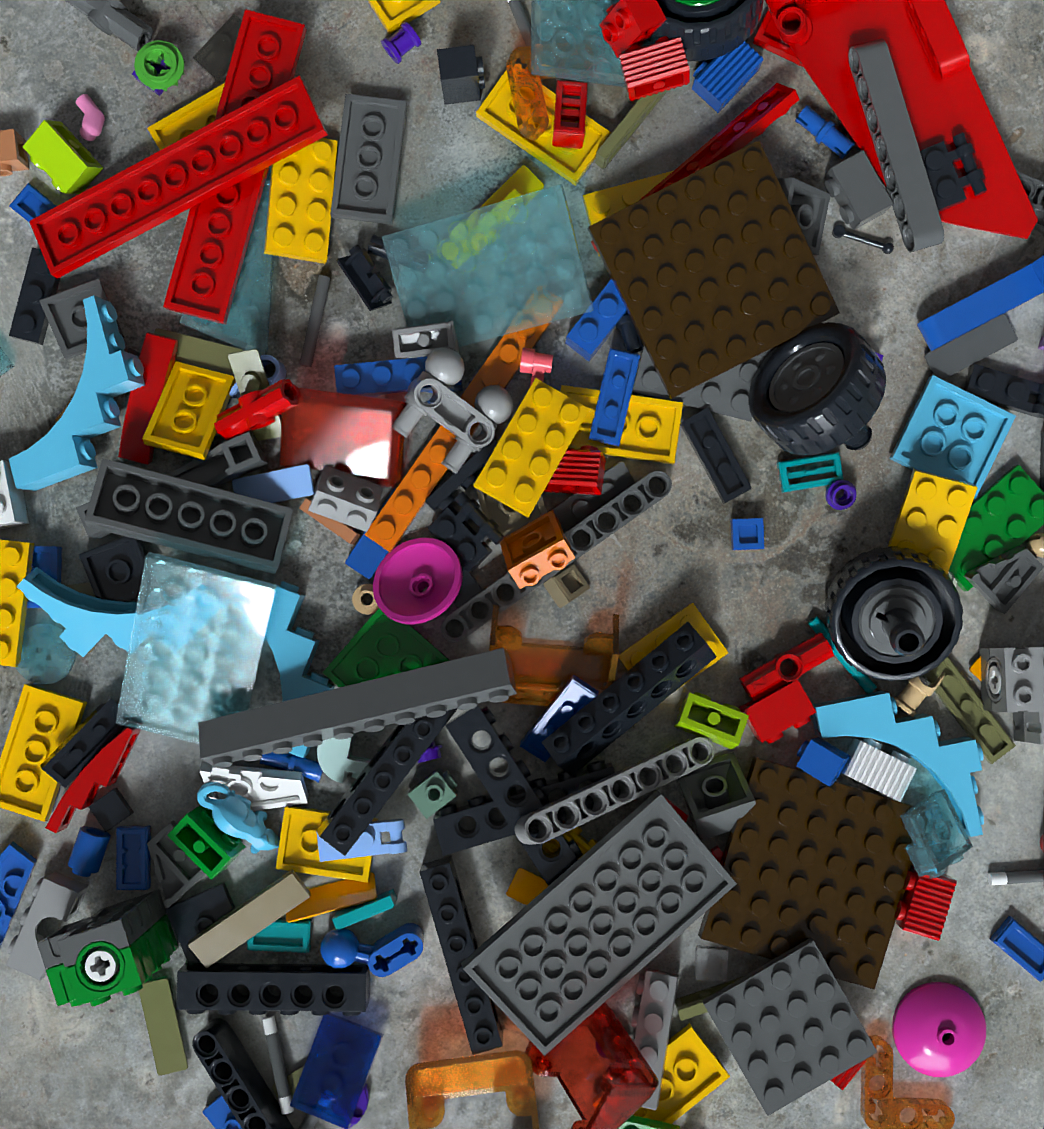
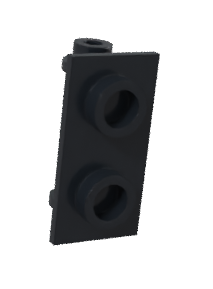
(370, 287)

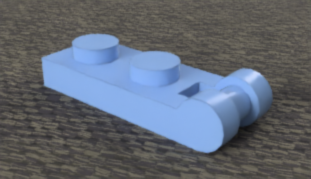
(369, 842)

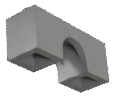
(54, 897)

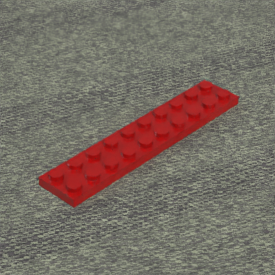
(178, 177)
(222, 225)

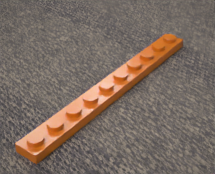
(427, 469)

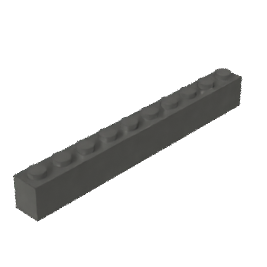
(357, 708)

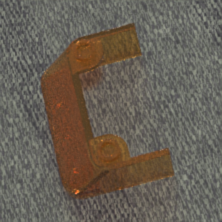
(545, 668)
(468, 1076)

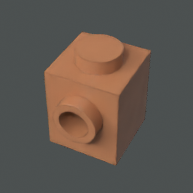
(12, 154)

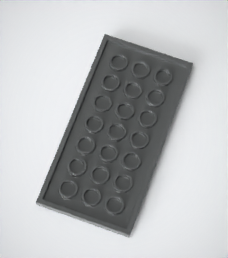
(599, 923)

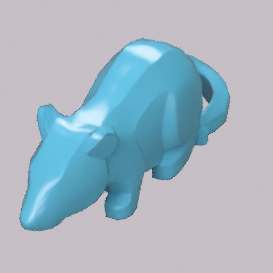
(236, 818)

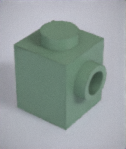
(434, 792)

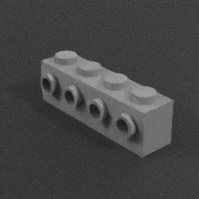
(654, 1022)

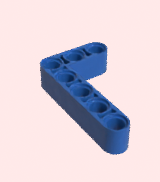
(983, 305)

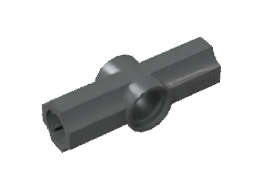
(115, 19)

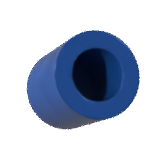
(88, 851)

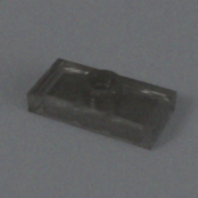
(218, 51)

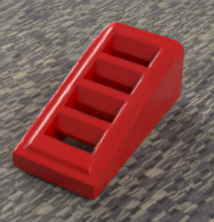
(569, 133)

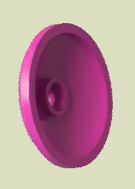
(410, 570)
(929, 1014)

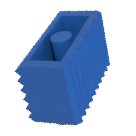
(726, 75)

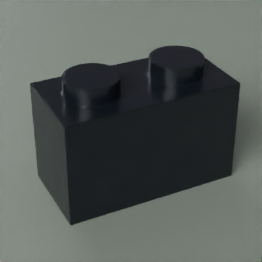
(460, 74)

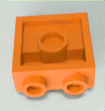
(536, 550)

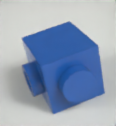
(822, 760)

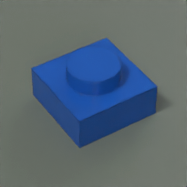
(747, 534)

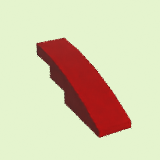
(158, 359)
(101, 770)

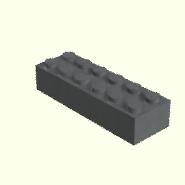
(188, 516)

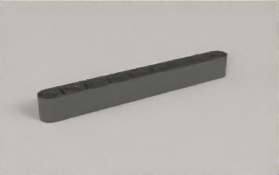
(596, 535)

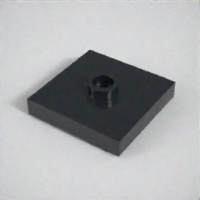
(115, 569)
(197, 913)

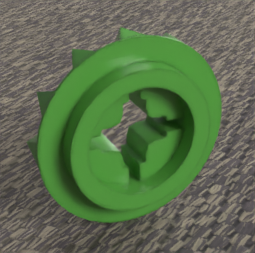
(153, 54)

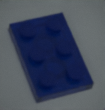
(336, 1070)

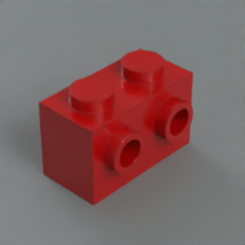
(631, 23)

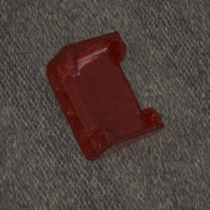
(345, 434)
(598, 1071)

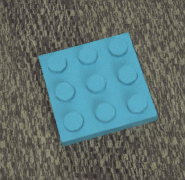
(952, 434)

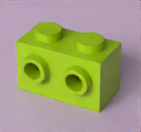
(62, 157)
(711, 720)

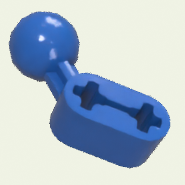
(342, 948)

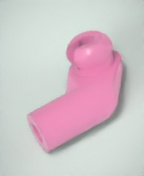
(93, 118)

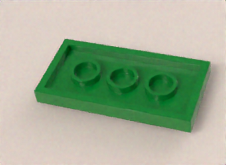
(998, 522)

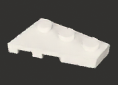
(261, 786)

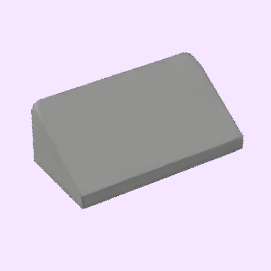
(424, 339)

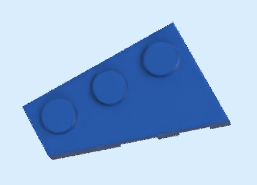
(15, 872)

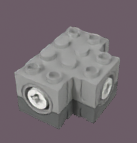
(1015, 683)

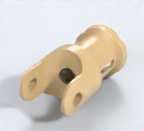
(915, 693)

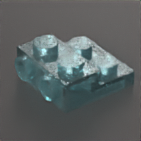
(935, 834)

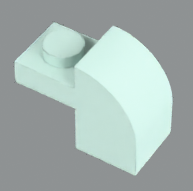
(336, 759)

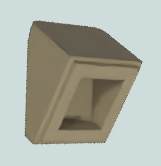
(566, 585)

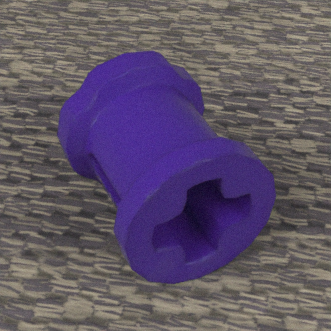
(401, 42)

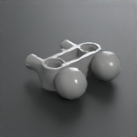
(442, 370)

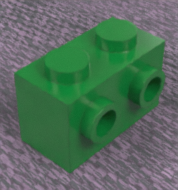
(205, 842)

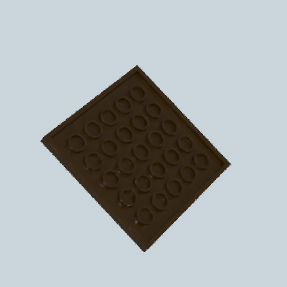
(713, 269)
(813, 868)

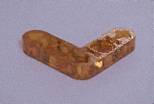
(523, 78)
(891, 1106)

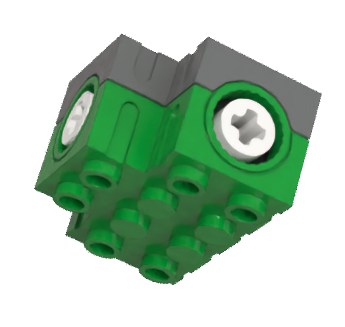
(109, 951)

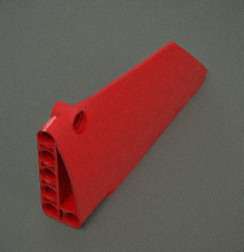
(935, 87)

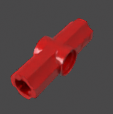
(257, 409)
(803, 657)

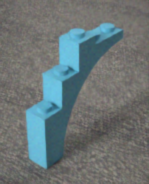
(91, 412)
(82, 615)
(293, 650)
(945, 760)

